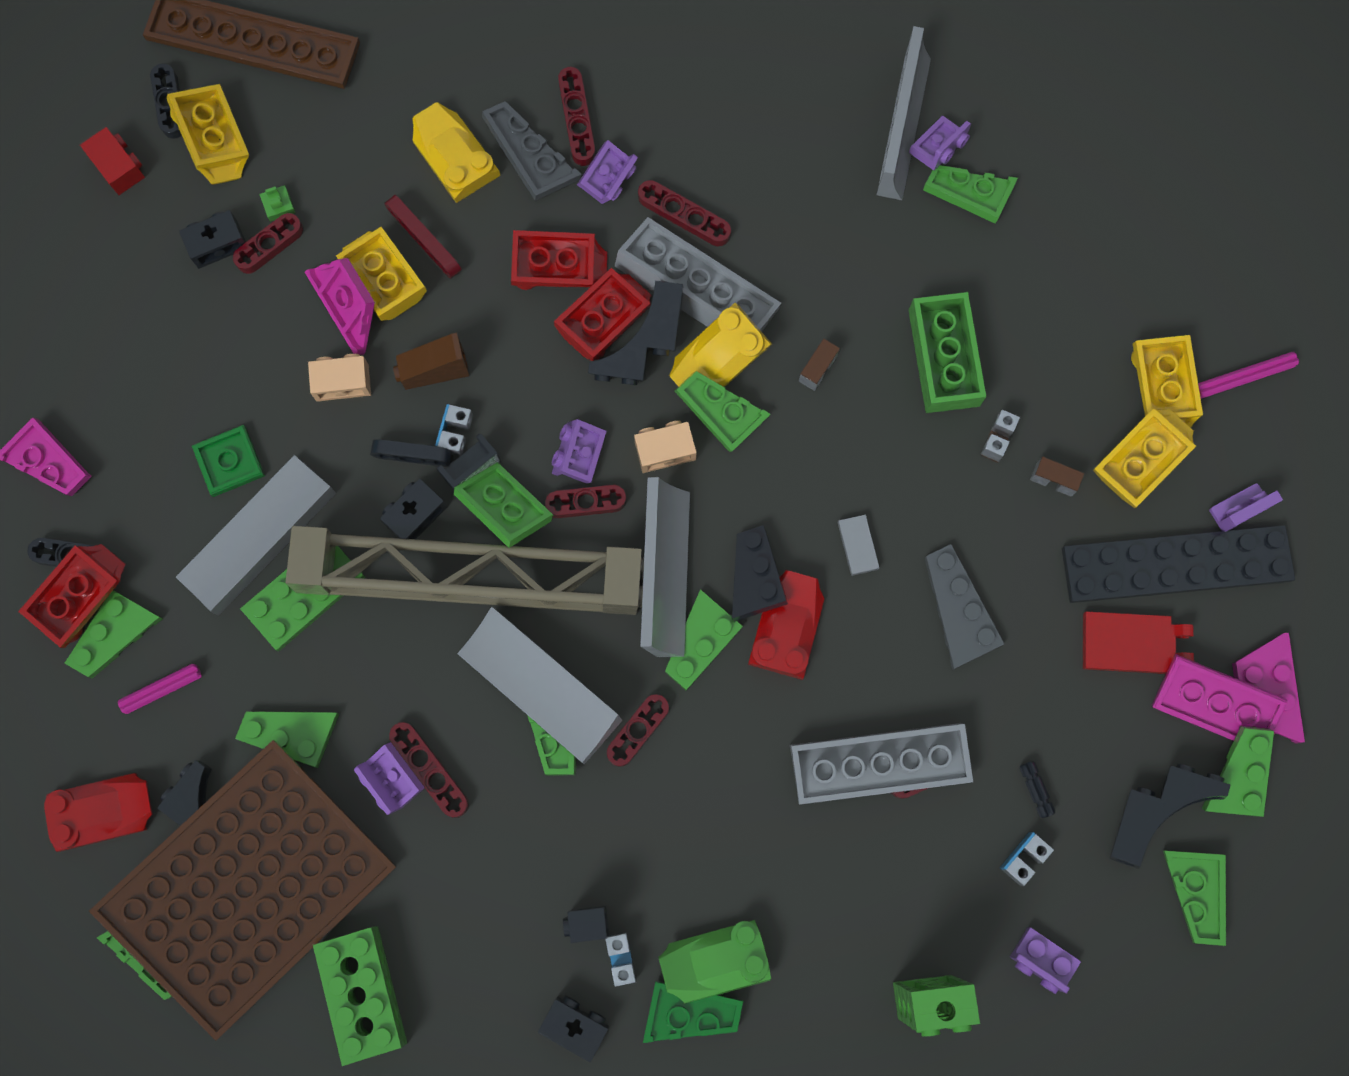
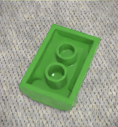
(715, 962)

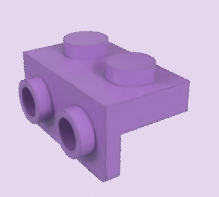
(940, 142)
(607, 173)
(389, 779)

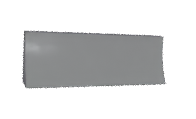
(905, 118)
(709, 286)
(255, 535)
(665, 569)
(539, 686)
(881, 763)

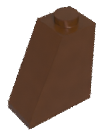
(432, 363)

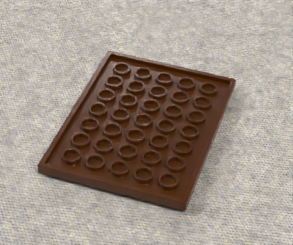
(243, 889)

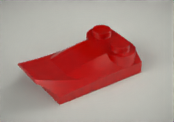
(556, 259)
(603, 314)
(73, 593)
(788, 631)
(97, 812)

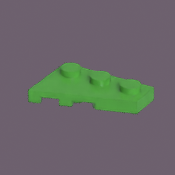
(706, 635)
(298, 733)

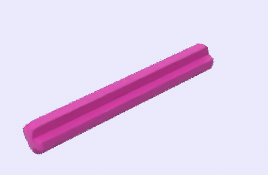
(1247, 374)

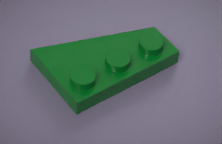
(675, 1020)

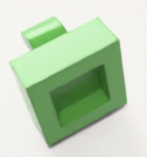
(277, 202)

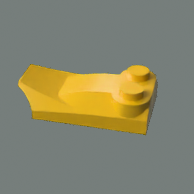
(209, 132)
(452, 151)
(384, 273)
(721, 348)
(1168, 376)
(1146, 456)

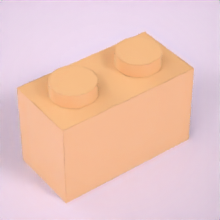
(339, 377)
(665, 446)

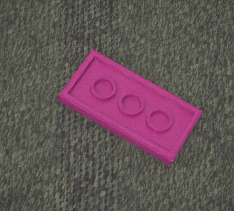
(1216, 699)

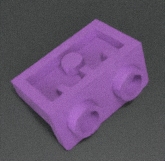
(578, 450)
(1243, 506)
(1046, 960)

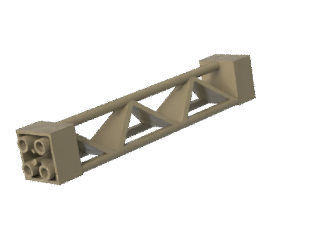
(313, 558)

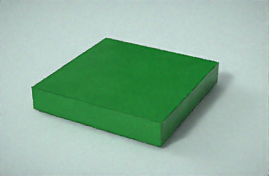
(228, 461)

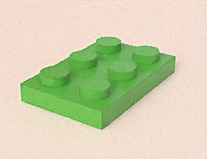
(503, 504)

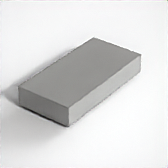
(858, 545)

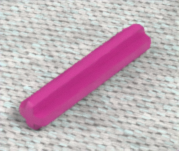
(159, 688)

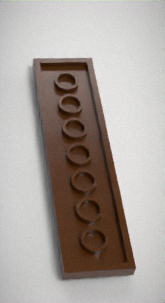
(253, 39)

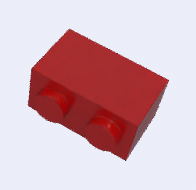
(112, 161)

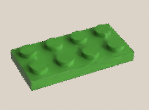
(283, 613)

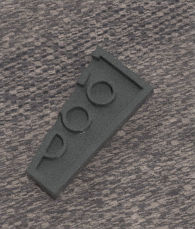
(534, 161)
(963, 616)

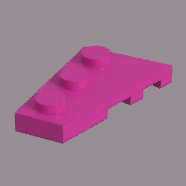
(45, 458)

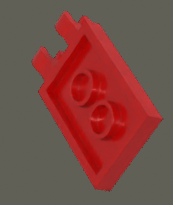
(1131, 642)

